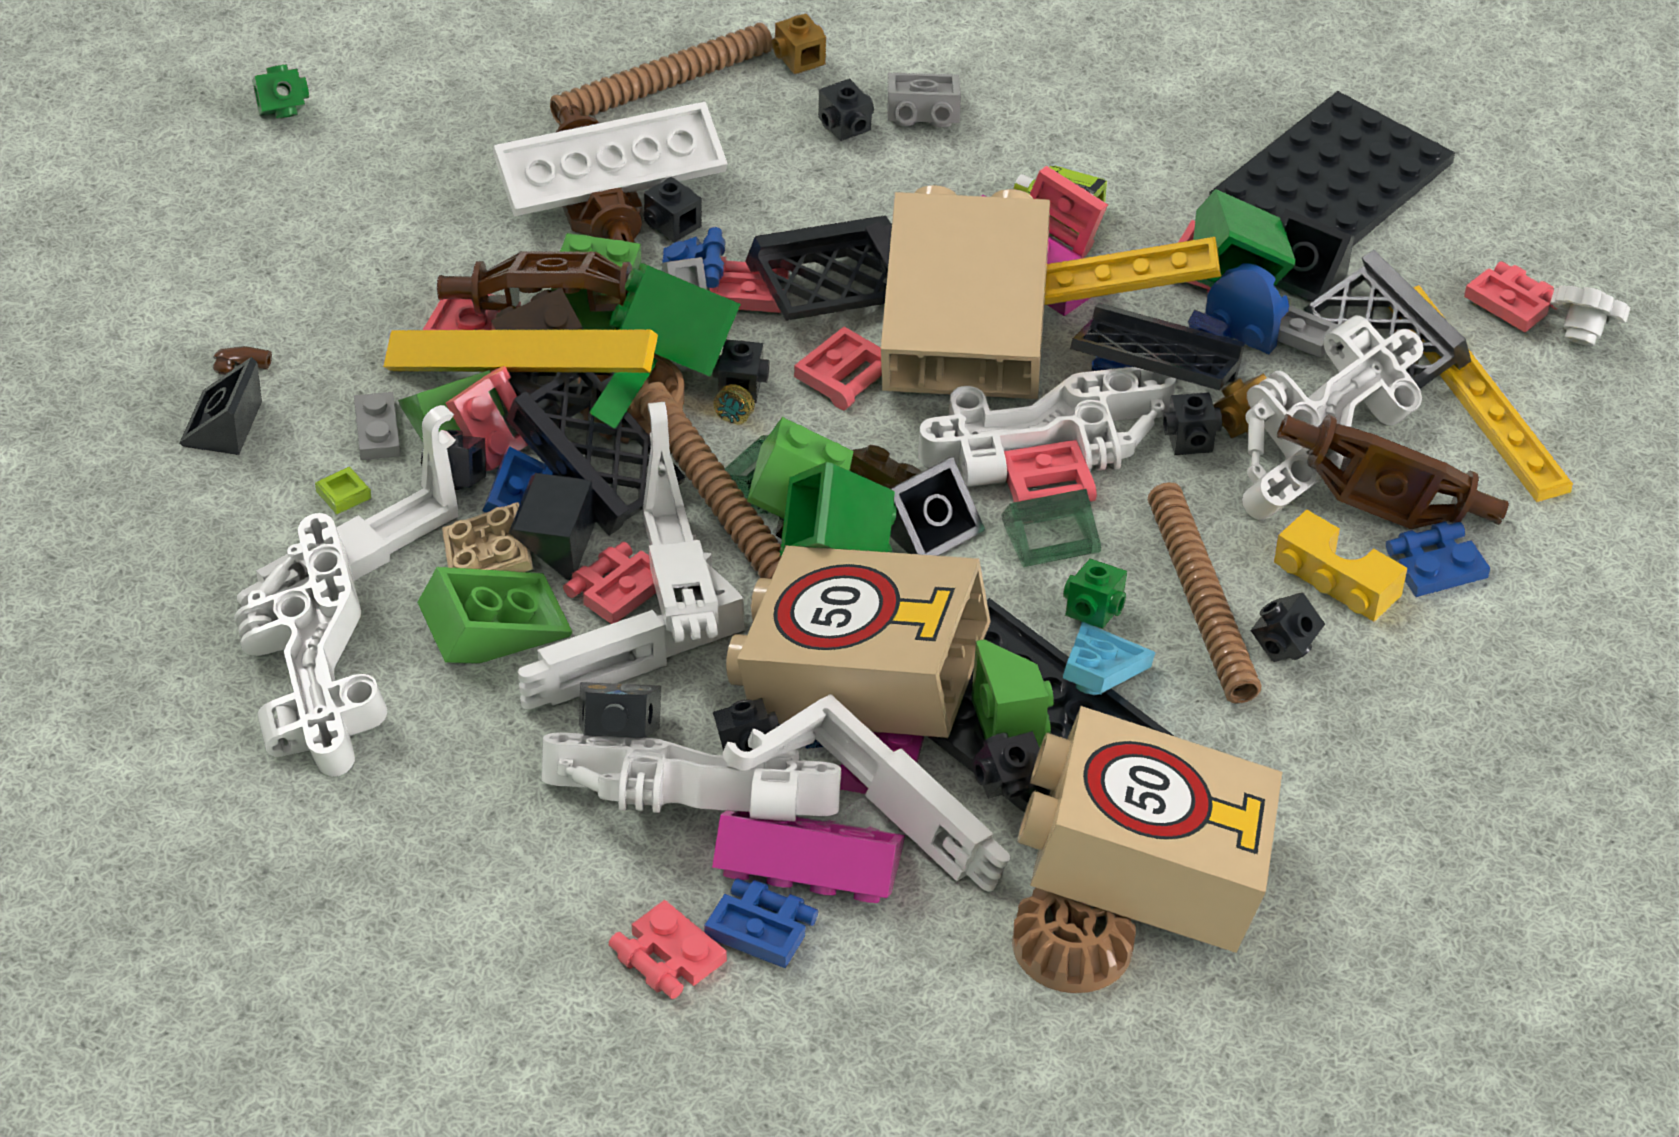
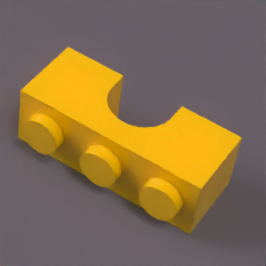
(1362, 584)

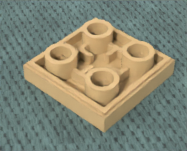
(485, 543)

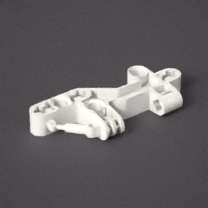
(1365, 374)
(1074, 410)
(313, 636)
(663, 773)

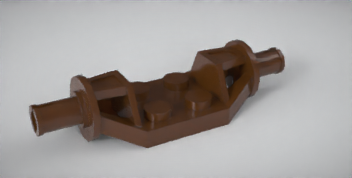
(608, 212)
(537, 270)
(1390, 477)

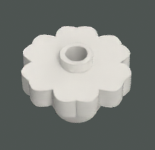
(1588, 312)

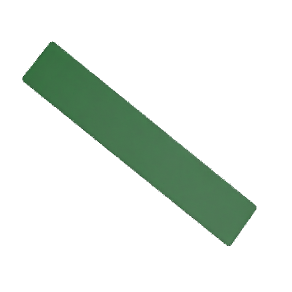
(618, 396)

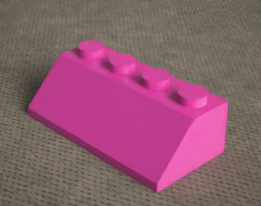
(809, 854)

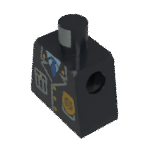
(619, 709)

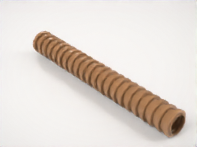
(665, 72)
(714, 483)
(1204, 593)

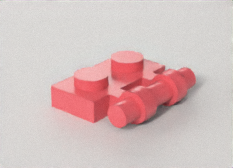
(1511, 295)
(621, 590)
(676, 941)

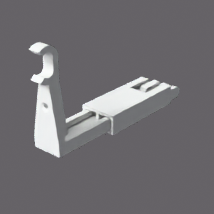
(374, 539)
(673, 553)
(619, 650)
(894, 785)

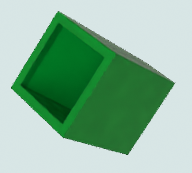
(1243, 236)
(686, 317)
(837, 511)

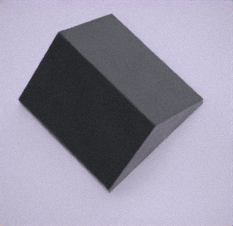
(1319, 253)
(225, 411)
(934, 511)
(556, 520)

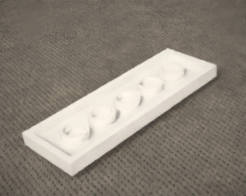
(609, 155)

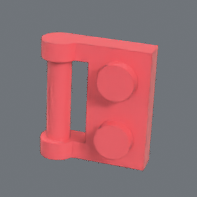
(1070, 206)
(747, 287)
(837, 359)
(480, 417)
(1047, 466)

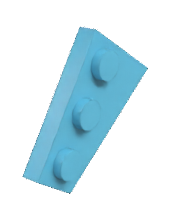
(1104, 660)

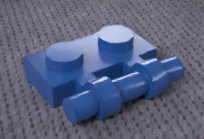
(710, 251)
(1441, 568)
(757, 930)

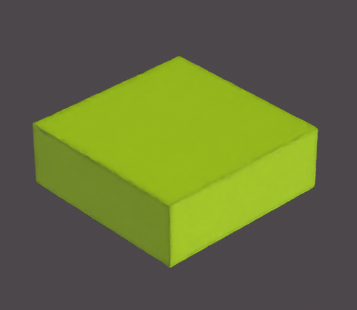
(343, 490)

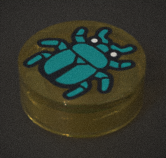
(734, 404)

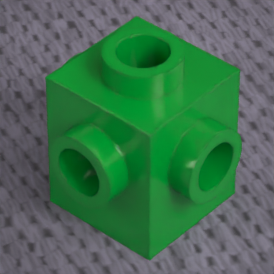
(269, 99)
(1095, 593)

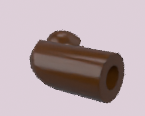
(228, 357)

